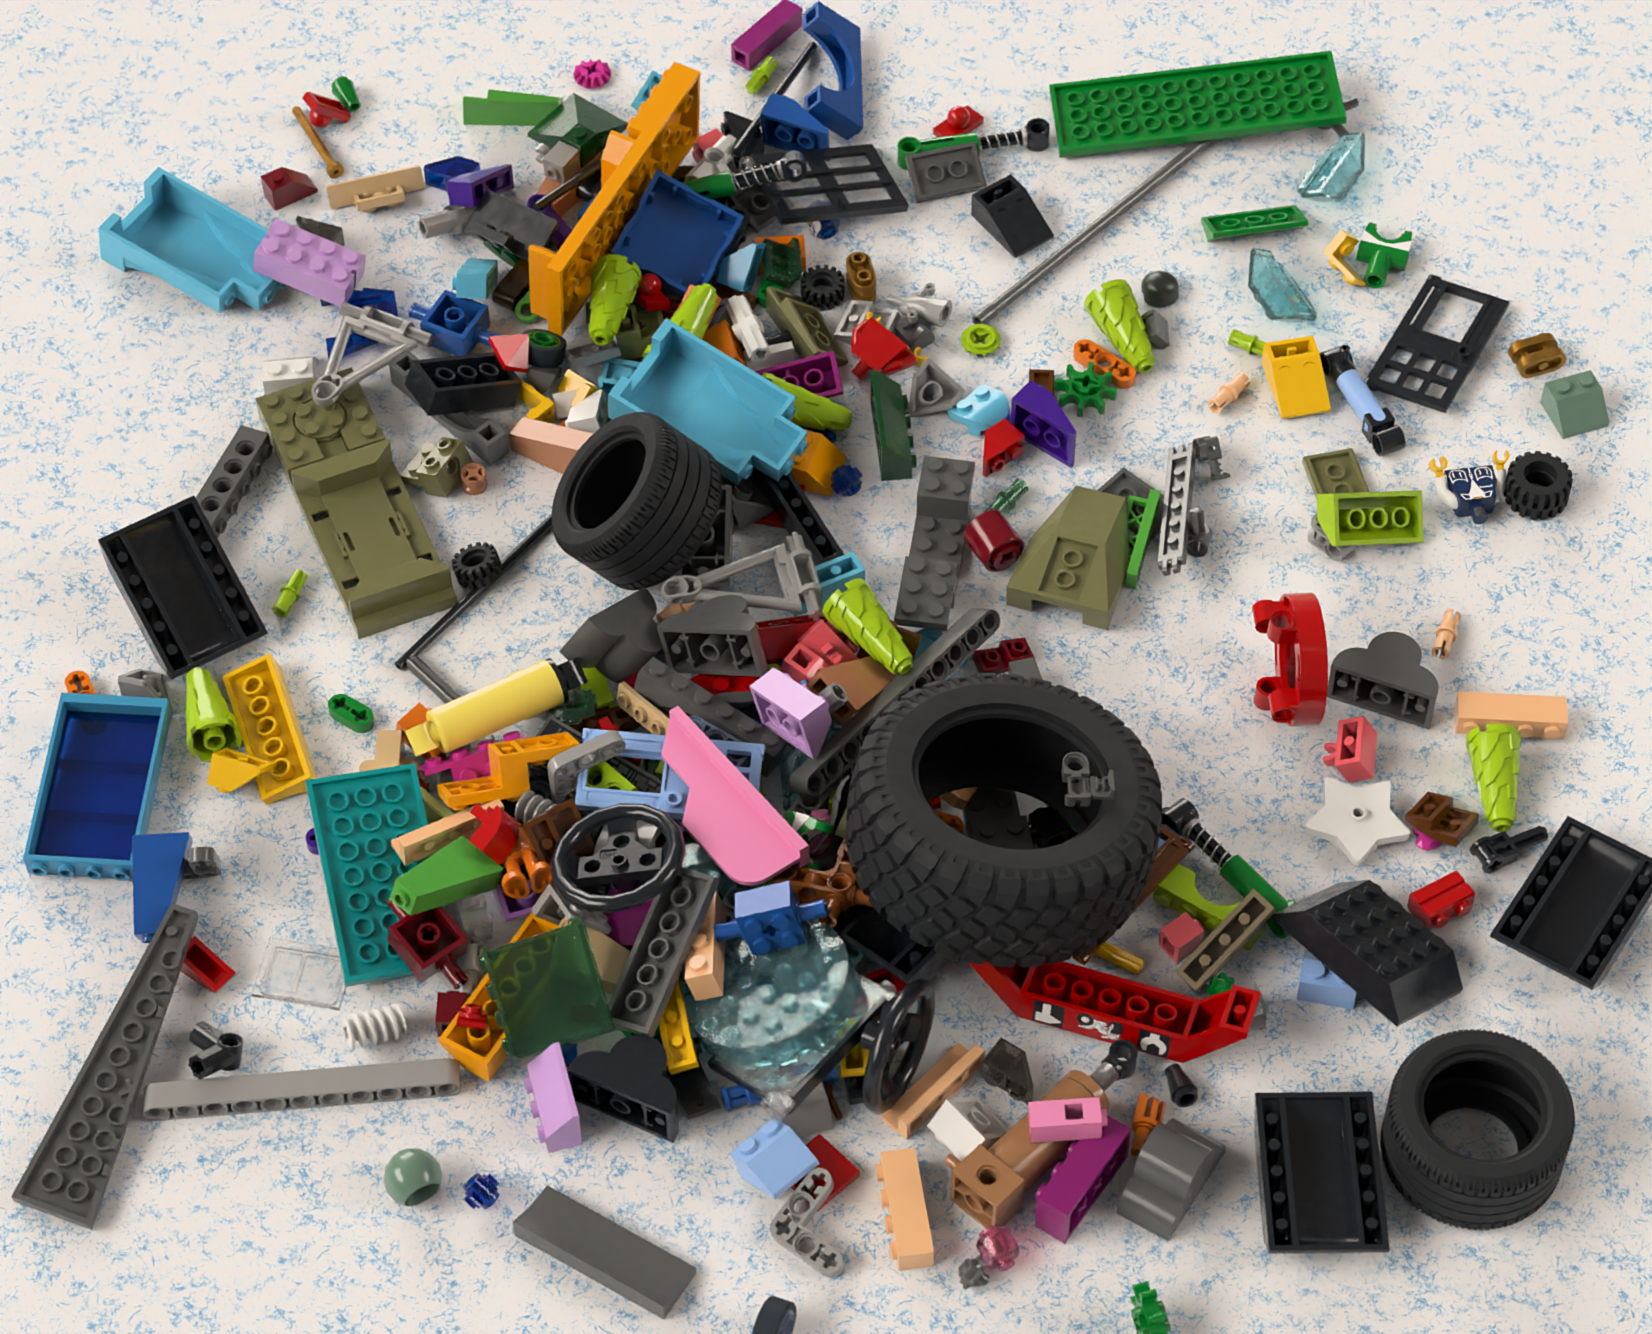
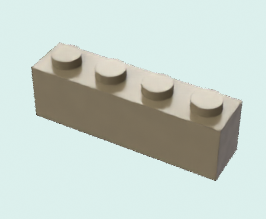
(1225, 941)

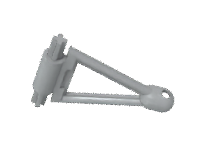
(376, 326)
(794, 570)

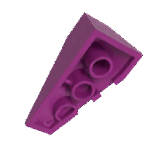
(815, 373)

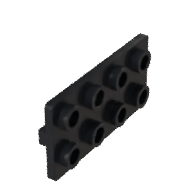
(510, 225)

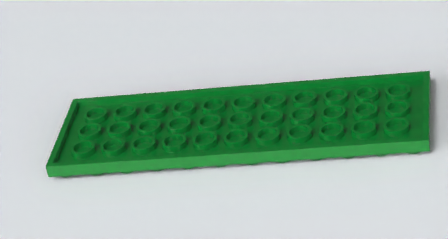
(1196, 104)

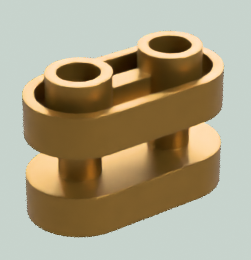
(860, 277)
(1536, 355)

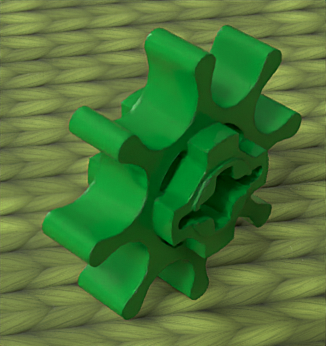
(1085, 389)
(1148, 1313)

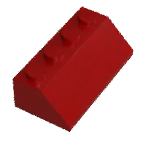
(781, 635)

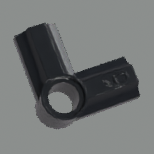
(219, 1051)

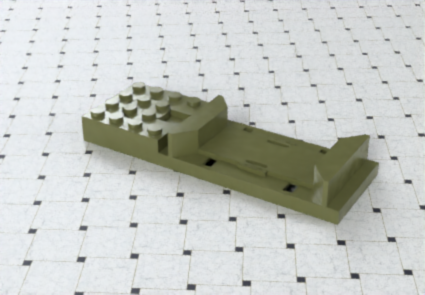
(345, 467)

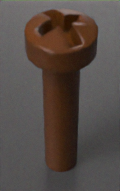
(828, 1089)

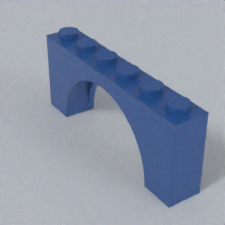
(841, 40)

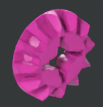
(594, 80)

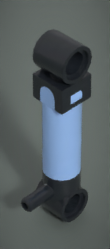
(1376, 421)

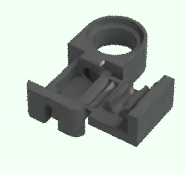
(1205, 452)
(1085, 786)

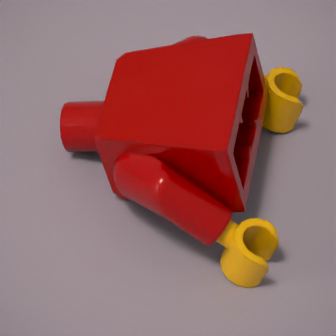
(880, 350)

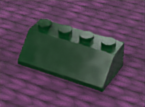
(891, 428)

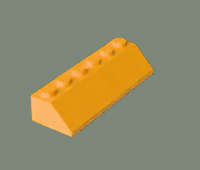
(478, 1049)

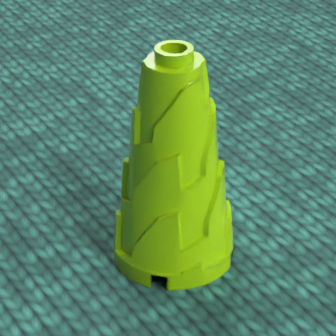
(613, 291)
(694, 311)
(1119, 319)
(814, 410)
(867, 625)
(208, 717)
(1495, 771)

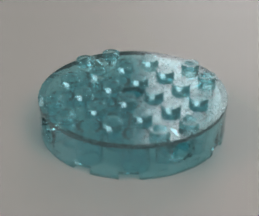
(776, 1001)

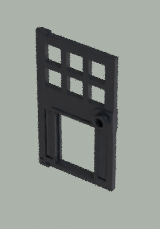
(1413, 339)

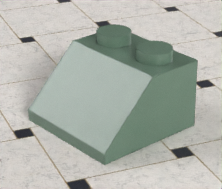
(1575, 404)

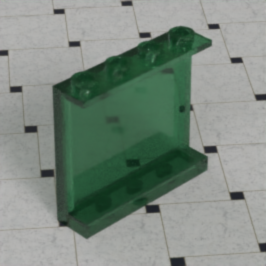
(547, 990)

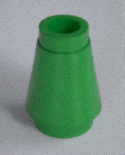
(345, 92)

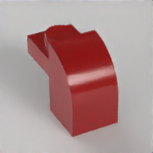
(496, 834)

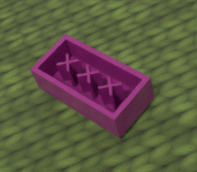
(1080, 1180)

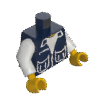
(1471, 489)

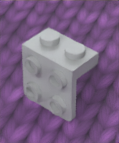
(553, 908)

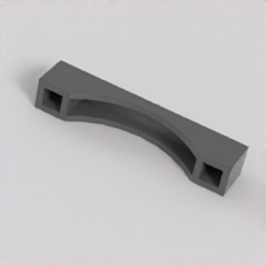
(478, 434)
(670, 689)

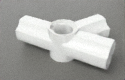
(714, 159)
(748, 328)

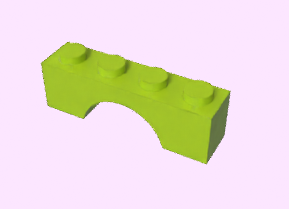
(1181, 895)

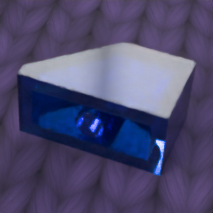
(440, 172)

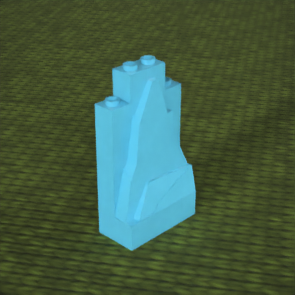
(189, 244)
(714, 403)

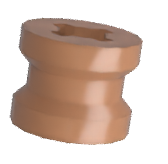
(473, 478)

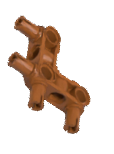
(835, 885)

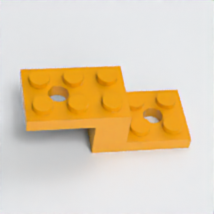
(507, 769)

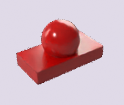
(324, 109)
(959, 121)
(649, 294)

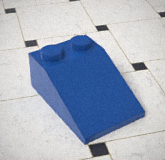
(790, 126)

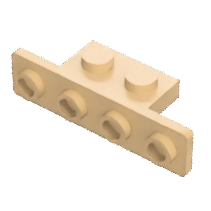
(376, 190)
(651, 717)

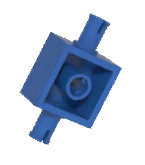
(455, 323)
(770, 918)

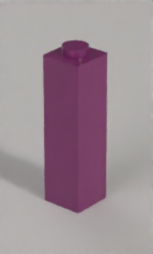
(766, 34)

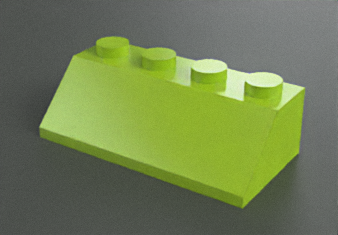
(1371, 517)

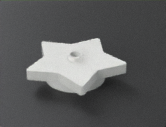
(1356, 819)

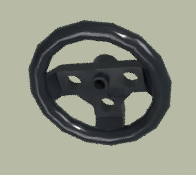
(616, 865)
(885, 1039)

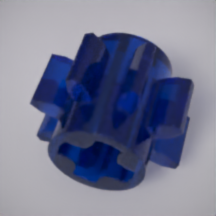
(846, 480)
(481, 1191)

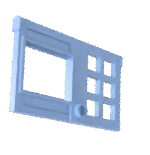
(673, 789)

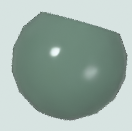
(412, 1176)

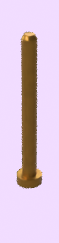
(334, 168)

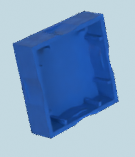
(678, 235)

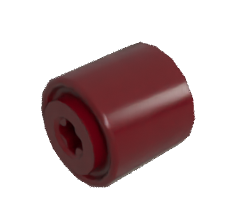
(993, 540)

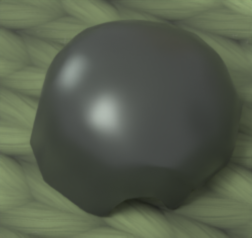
(1160, 289)

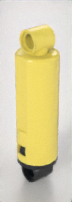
(497, 706)

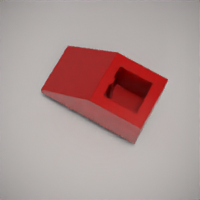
(1001, 446)

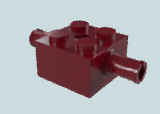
(439, 950)

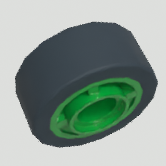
(545, 348)

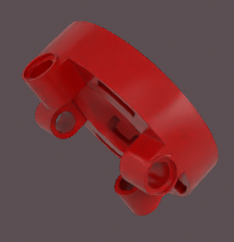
(1301, 659)

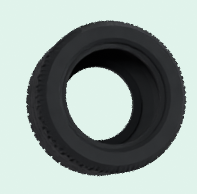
(636, 501)
(1488, 1075)

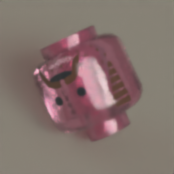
(997, 1247)

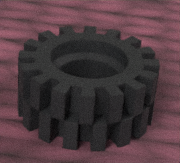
(826, 277)
(477, 565)

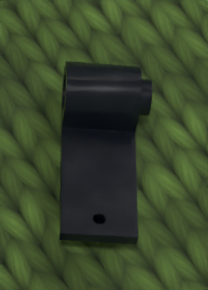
(694, 1088)

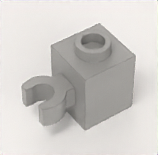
(559, 162)

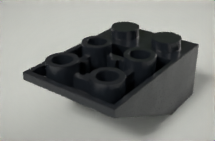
(1010, 216)

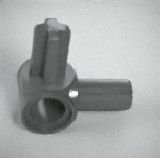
(1199, 533)

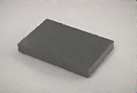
(945, 172)
(1126, 484)

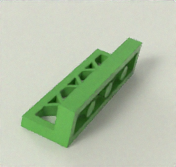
(1140, 542)

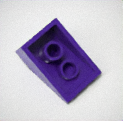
(1044, 422)

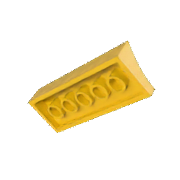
(270, 727)

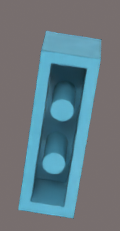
(476, 278)
(835, 574)

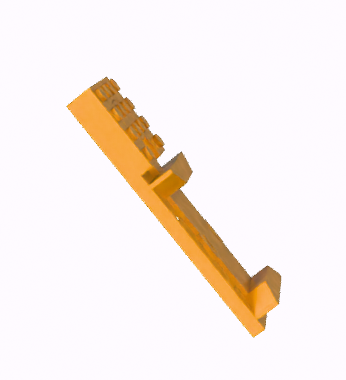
(656, 141)

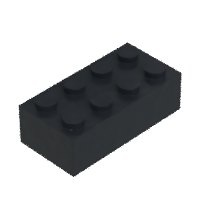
(462, 384)

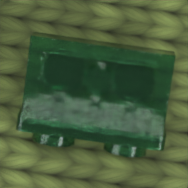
(782, 263)
(583, 707)

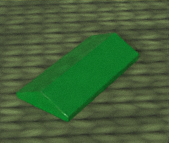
(1253, 222)

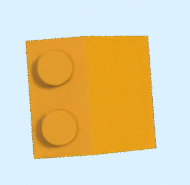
(817, 464)

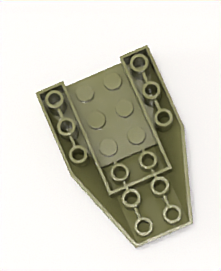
(1076, 558)

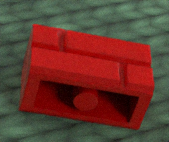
(1441, 900)

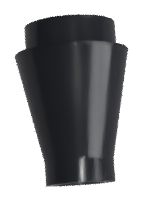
(1181, 1087)

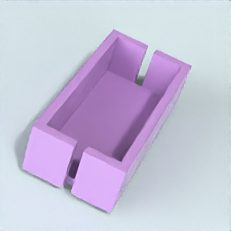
(309, 263)

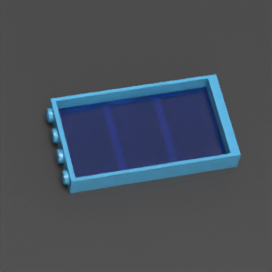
(97, 785)

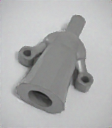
(922, 307)

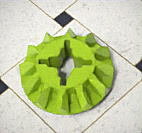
(980, 332)

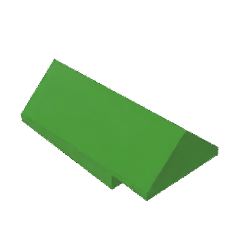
(508, 108)

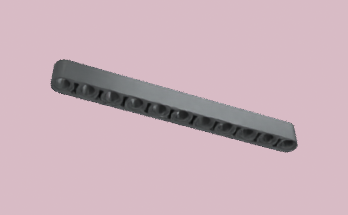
(933, 664)

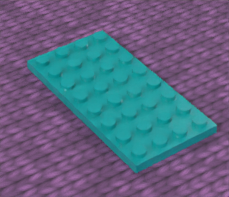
(353, 832)

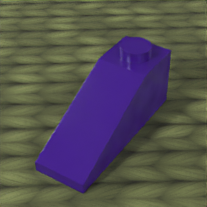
(470, 187)

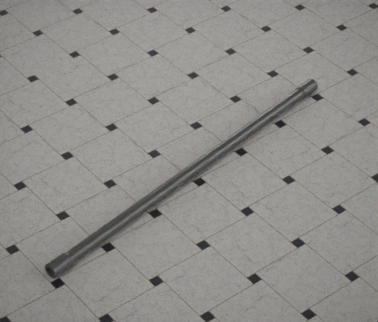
(991, 310)

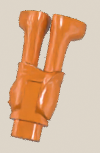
(539, 873)

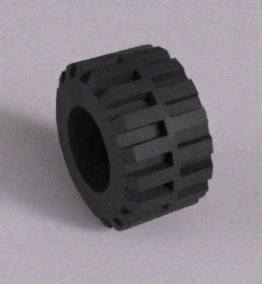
(1540, 470)

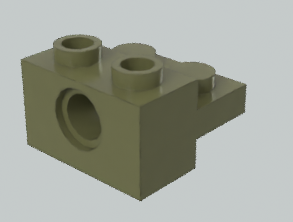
(630, 338)
(437, 466)

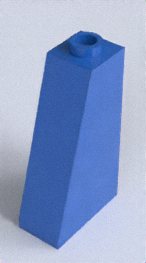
(157, 878)

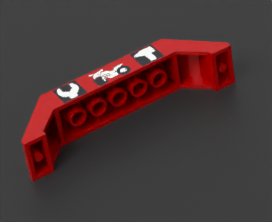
(1124, 1009)

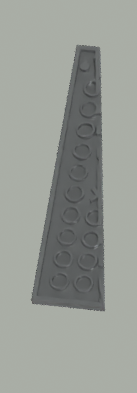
(86, 1134)

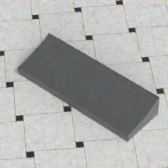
(661, 952)
(604, 1251)

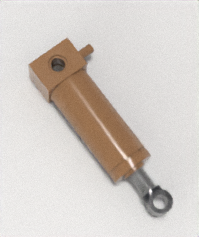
(993, 1181)

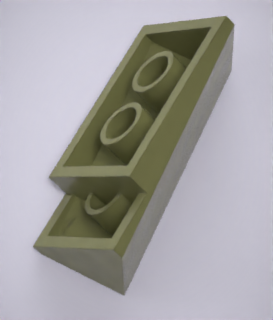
(805, 324)

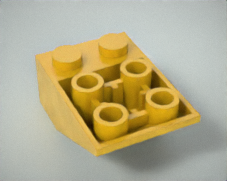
(1296, 377)

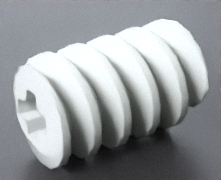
(374, 1024)

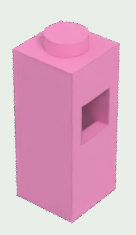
(1066, 1119)

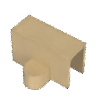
(388, 752)

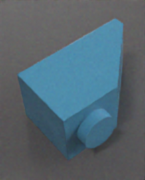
(741, 267)

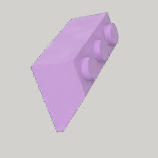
(792, 711)
(553, 1100)

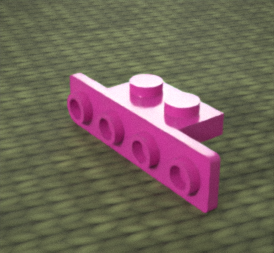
(466, 763)

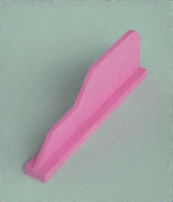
(727, 811)

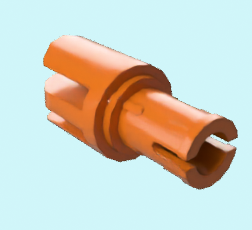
(1145, 1119)

